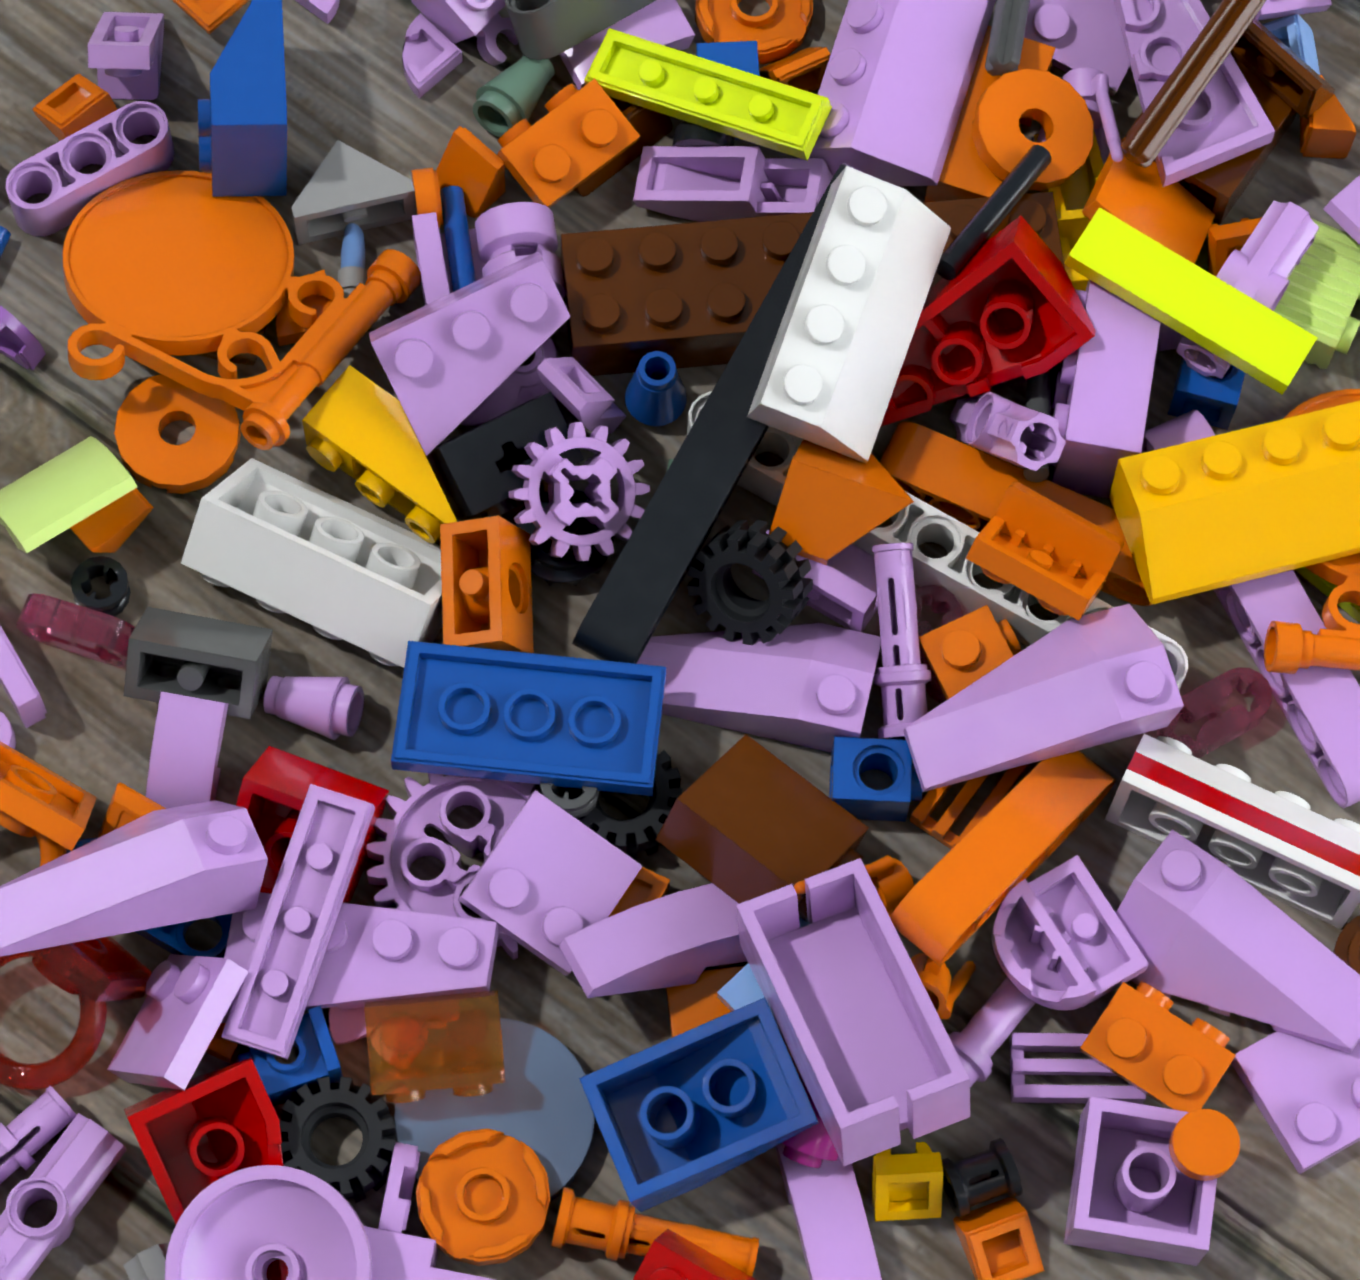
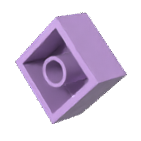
(1130, 1191)

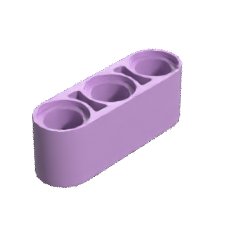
(102, 143)

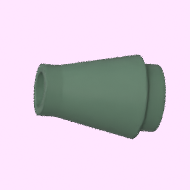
(512, 95)

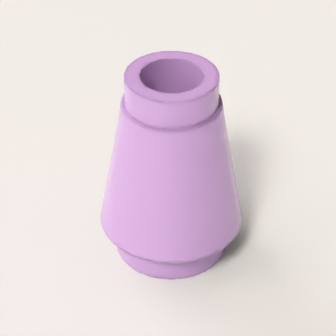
(316, 703)

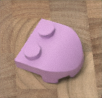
(1064, 939)

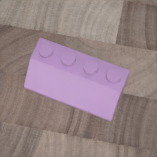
(899, 85)

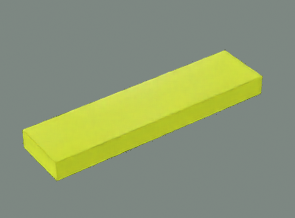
(709, 94)
(1190, 301)

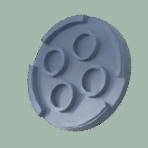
(536, 1104)

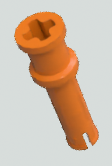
(622, 1231)

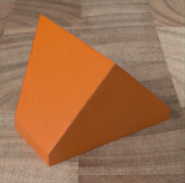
(834, 501)

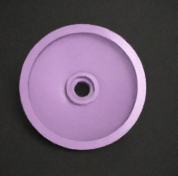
(265, 1217)

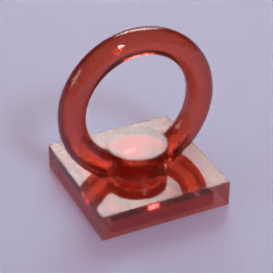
(97, 973)

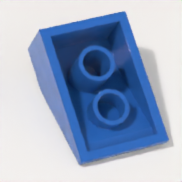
(246, 114)
(698, 1104)

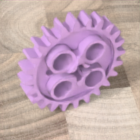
(407, 841)

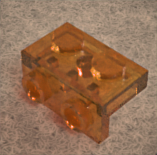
(435, 1045)

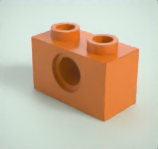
(486, 585)

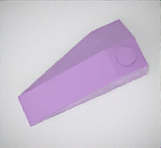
(791, 689)
(1057, 696)
(137, 878)
(1235, 949)

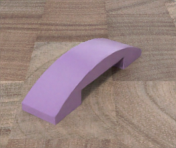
(830, 1220)

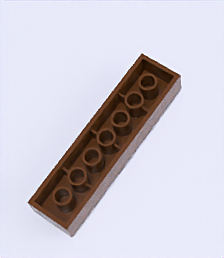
(703, 282)

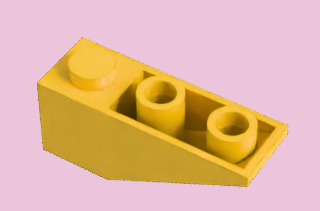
(372, 441)

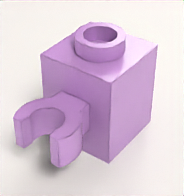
(470, 18)

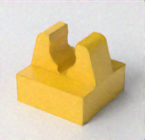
(907, 1185)

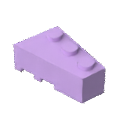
(467, 344)

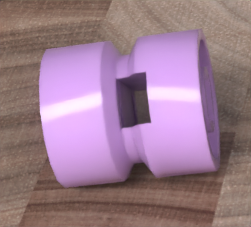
(515, 232)

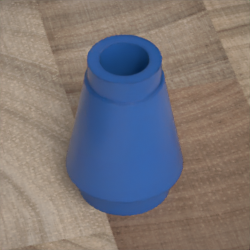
(656, 390)

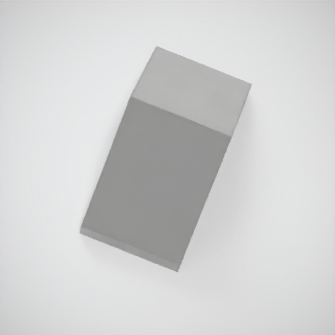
(351, 190)

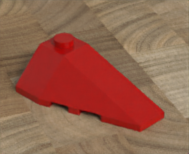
(994, 322)
(207, 1133)

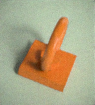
(41, 804)

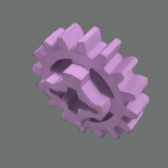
(598, 471)

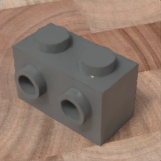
(198, 660)

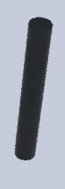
(993, 212)

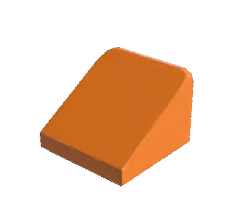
(800, 69)
(74, 106)
(1327, 131)
(474, 169)
(114, 523)
(999, 1241)

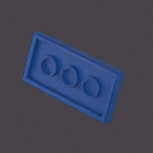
(529, 718)

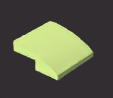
(62, 493)

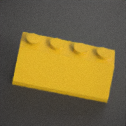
(1242, 503)

